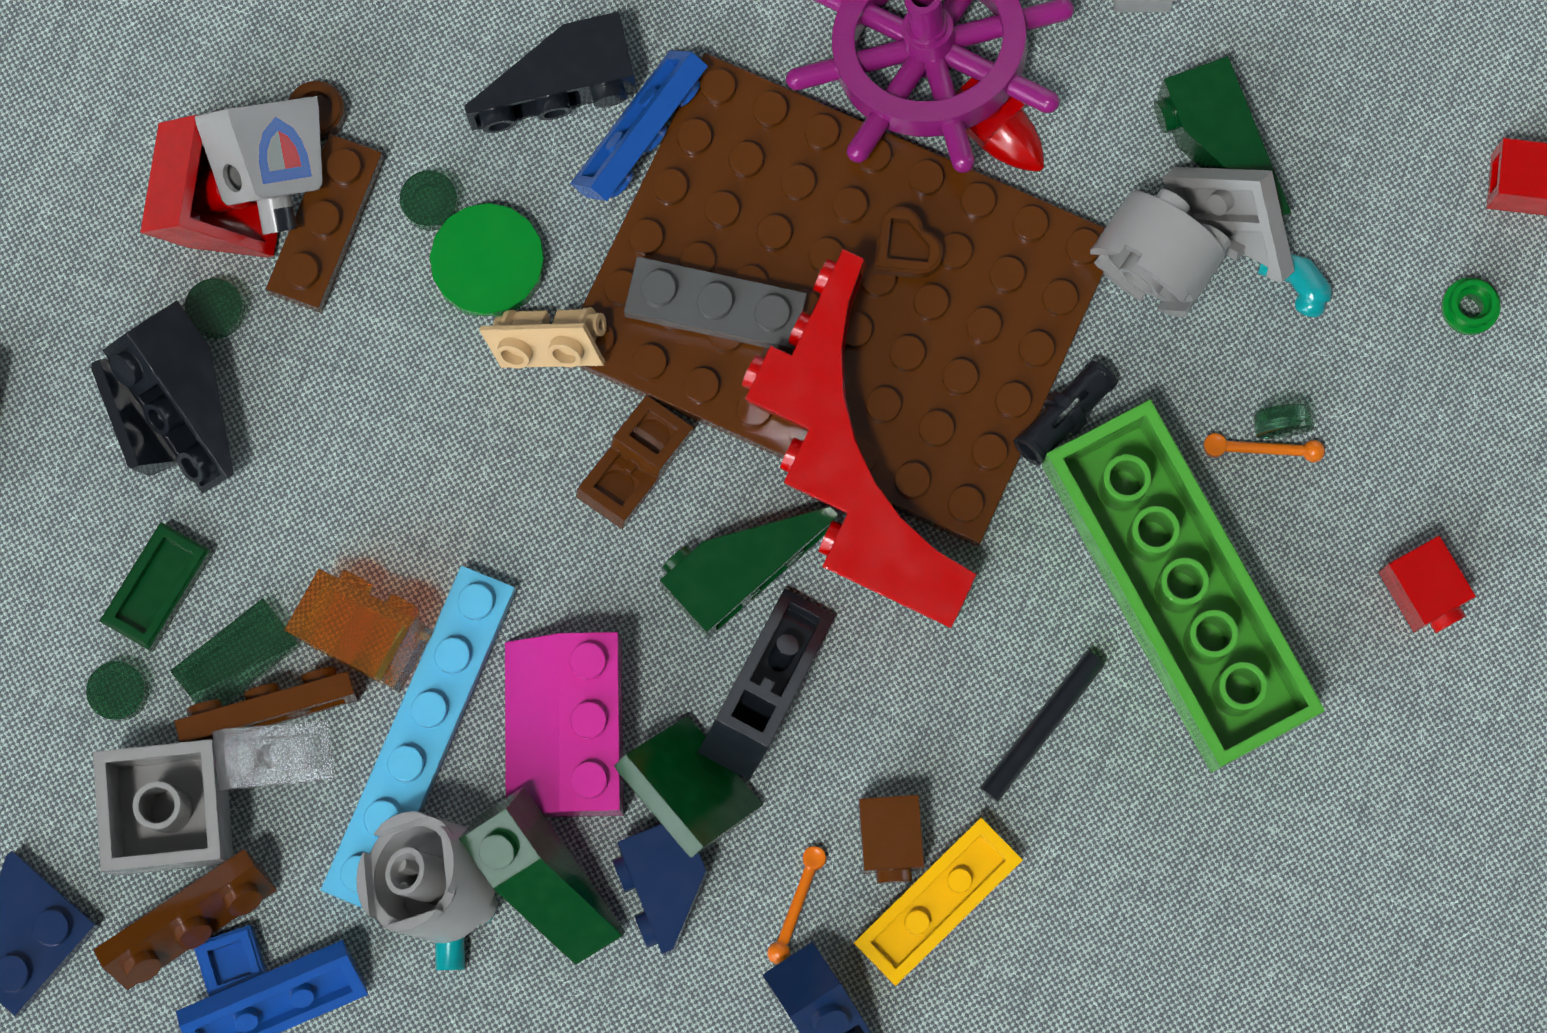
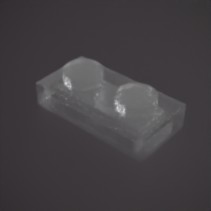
(273, 755)

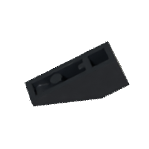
(766, 684)

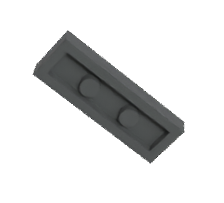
(713, 304)

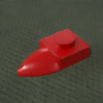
(1008, 135)

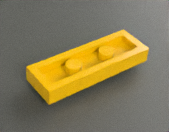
(938, 901)

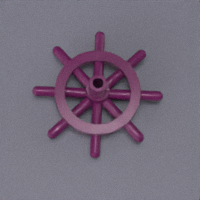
(929, 48)

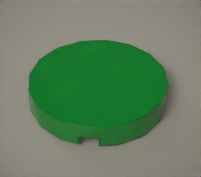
(487, 260)

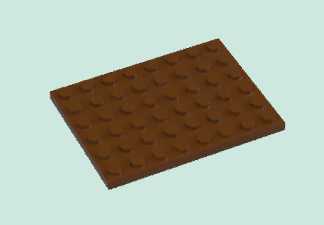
(933, 364)

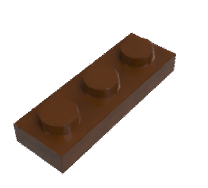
(325, 225)
(269, 705)
(185, 920)

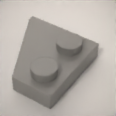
(1240, 206)

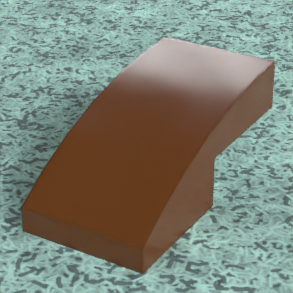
(634, 462)

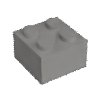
(160, 808)

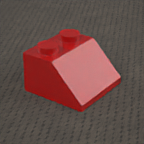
(186, 203)

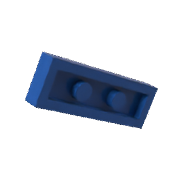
(640, 126)
(280, 996)

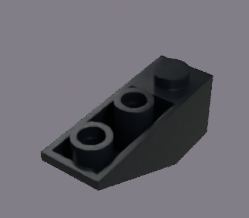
(568, 69)
(176, 385)

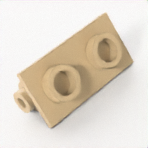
(529, 340)

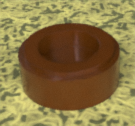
(331, 106)

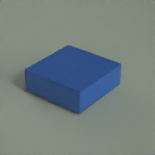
(230, 959)

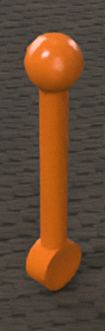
(1216, 445)
(813, 860)

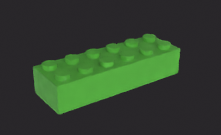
(1181, 586)

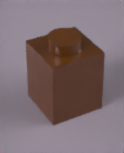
(891, 837)

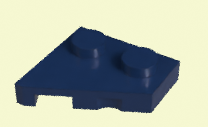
(37, 932)

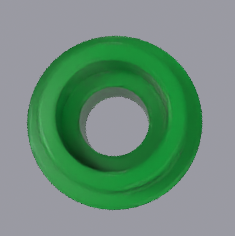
(1479, 292)

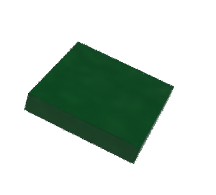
(686, 790)

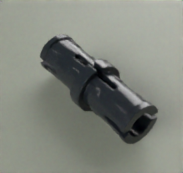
(1089, 388)

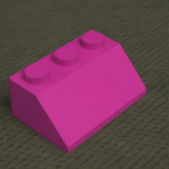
(565, 722)

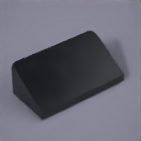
(140, 444)

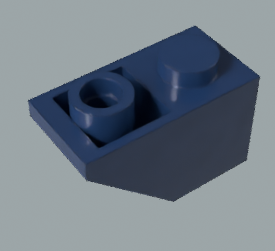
(665, 883)
(813, 994)

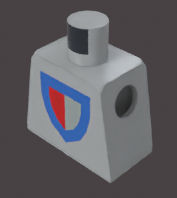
(265, 156)

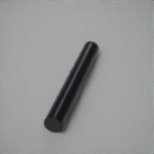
(1042, 726)

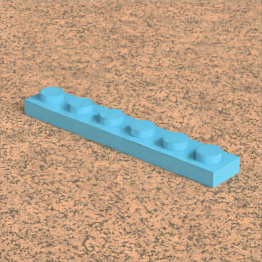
(425, 719)

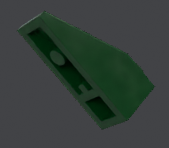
(1214, 121)
(734, 569)
(540, 876)

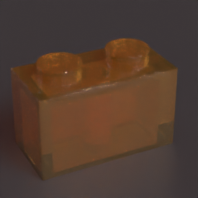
(360, 629)

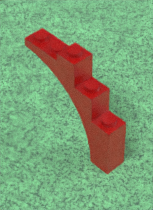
(810, 392)

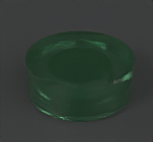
(428, 200)
(215, 308)
(1283, 421)
(117, 691)

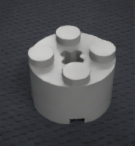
(1160, 251)
(423, 880)

